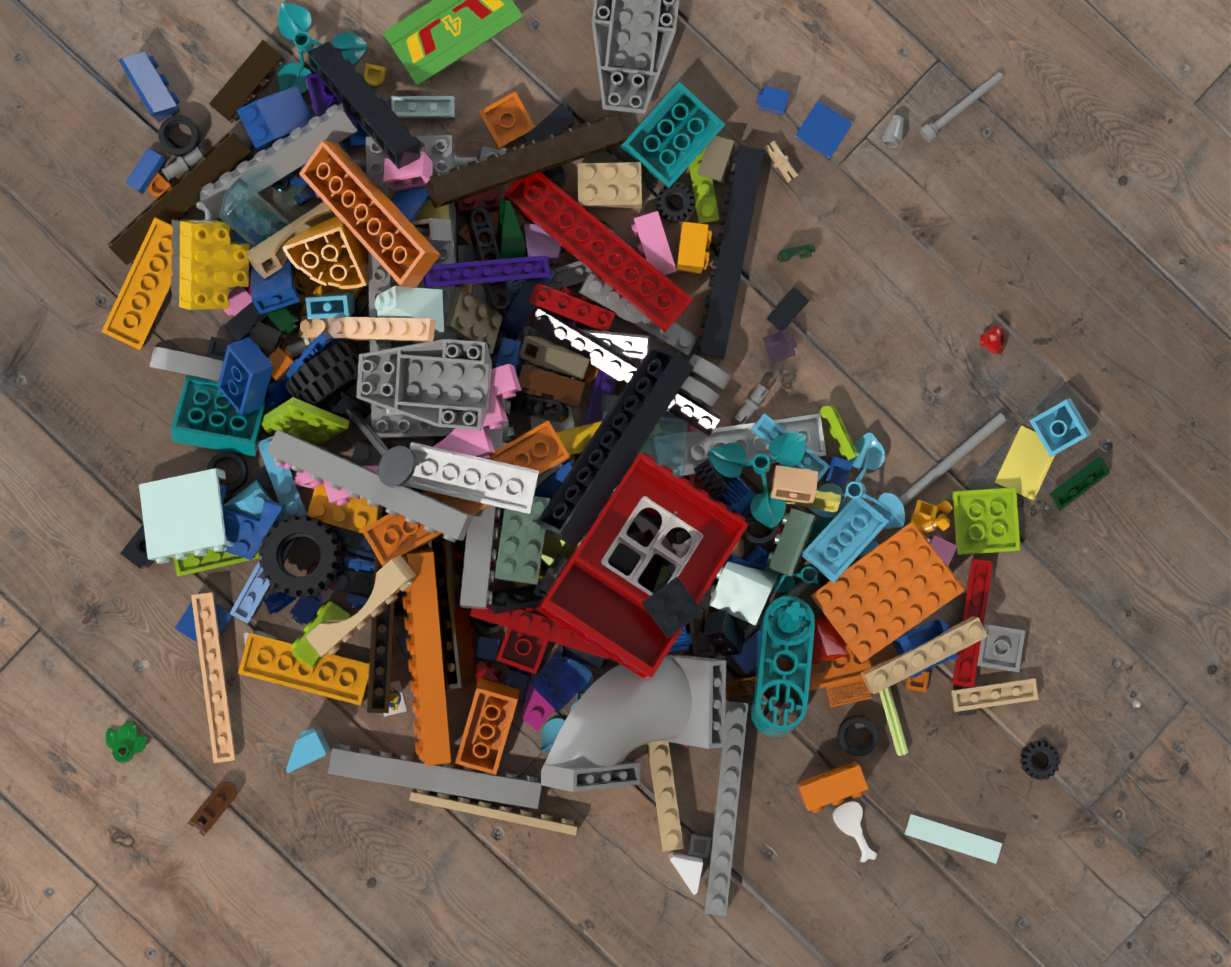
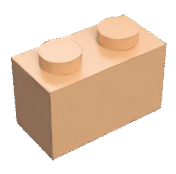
(794, 484)

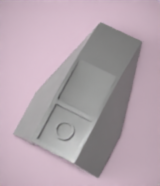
(631, 49)
(430, 381)

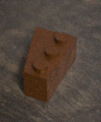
(551, 385)

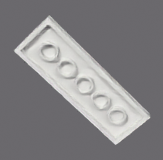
(473, 478)

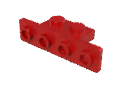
(571, 306)

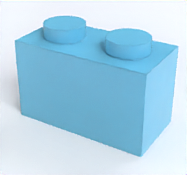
(330, 305)

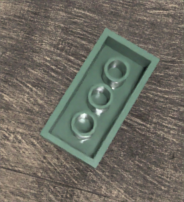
(521, 544)

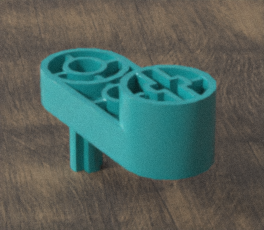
(775, 642)

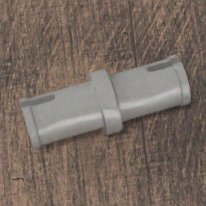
(182, 163)
(751, 404)

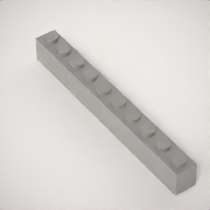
(366, 483)
(480, 542)
(436, 778)
(726, 808)

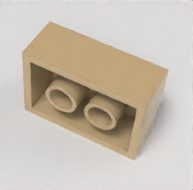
(609, 185)

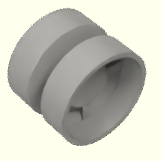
(705, 377)

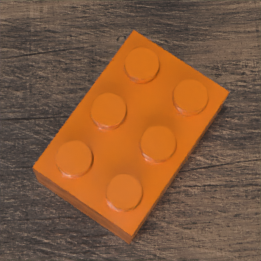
(832, 787)

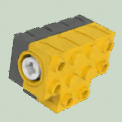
(206, 264)

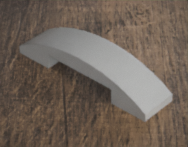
(186, 363)
(645, 523)

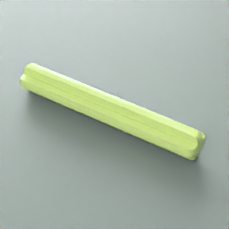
(893, 722)

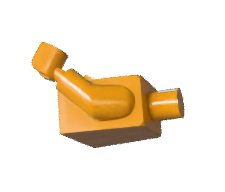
(925, 514)

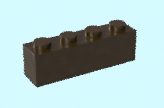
(248, 81)

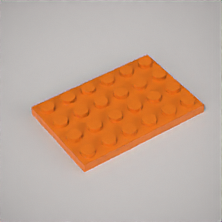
(887, 592)

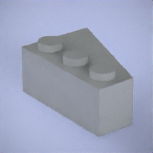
(435, 231)

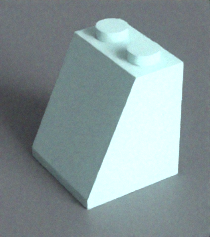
(412, 303)
(742, 591)

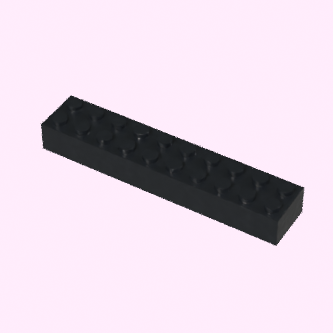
(615, 445)

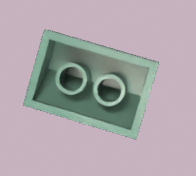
(791, 542)

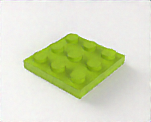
(305, 421)
(986, 521)

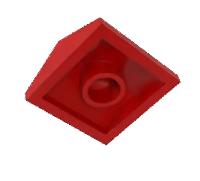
(827, 642)

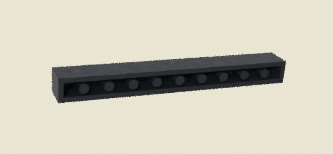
(731, 252)

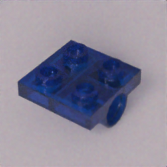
(558, 682)

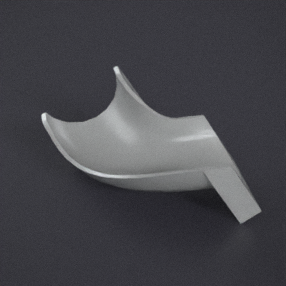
(624, 712)

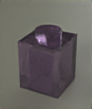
(780, 346)

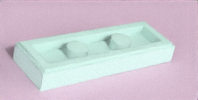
(423, 106)

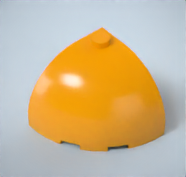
(330, 255)

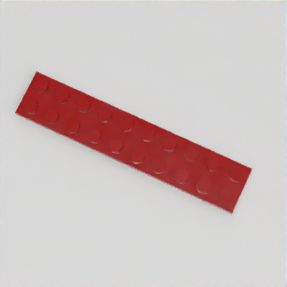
(599, 249)

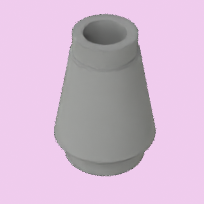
(893, 134)

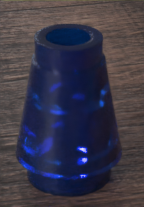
(277, 602)

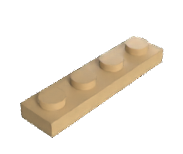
(994, 694)

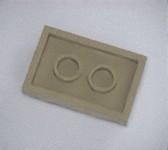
(473, 319)

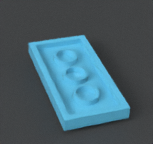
(844, 538)

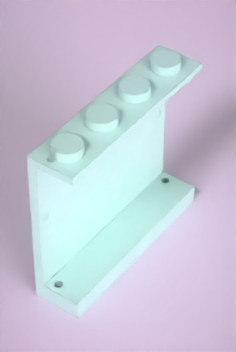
(183, 516)

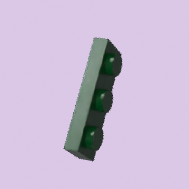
(1079, 483)

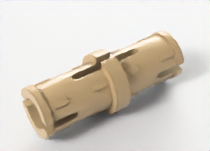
(781, 161)

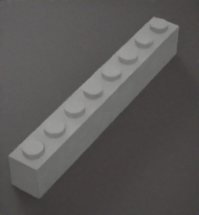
(283, 156)

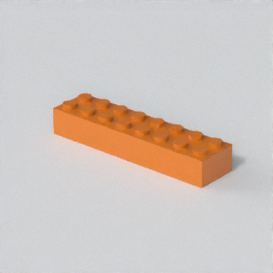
(369, 214)

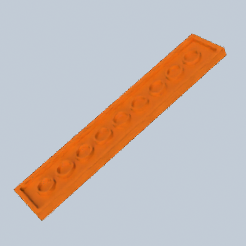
(536, 450)

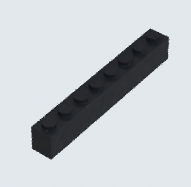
(364, 105)

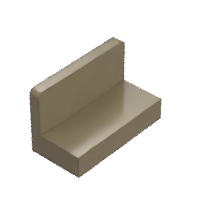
(717, 159)

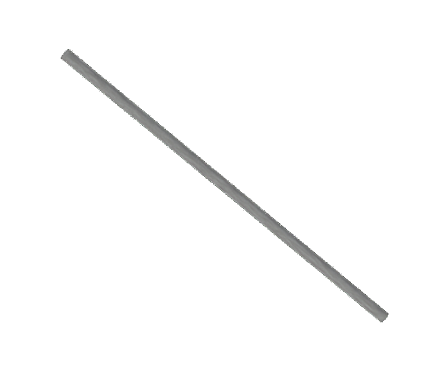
(906, 498)

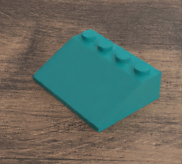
(672, 135)
(212, 422)

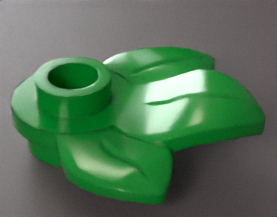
(125, 738)

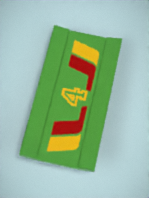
(446, 32)

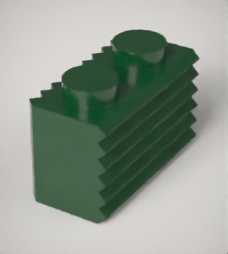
(285, 320)

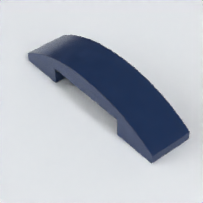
(521, 307)

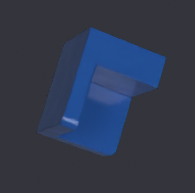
(838, 471)

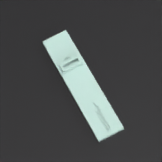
(953, 838)

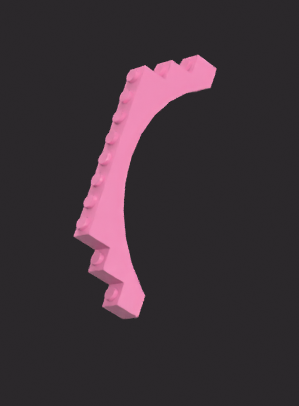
(466, 441)

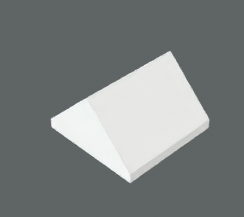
(689, 869)

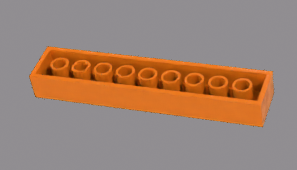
(426, 660)

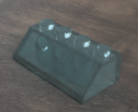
(250, 214)

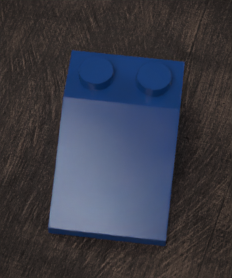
(274, 117)

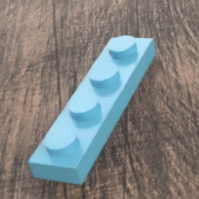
(768, 429)
(283, 483)

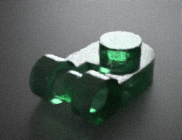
(802, 251)

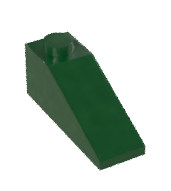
(509, 235)

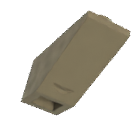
(553, 356)

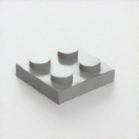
(1001, 648)

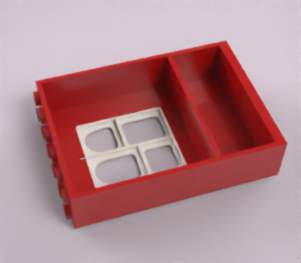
(606, 604)

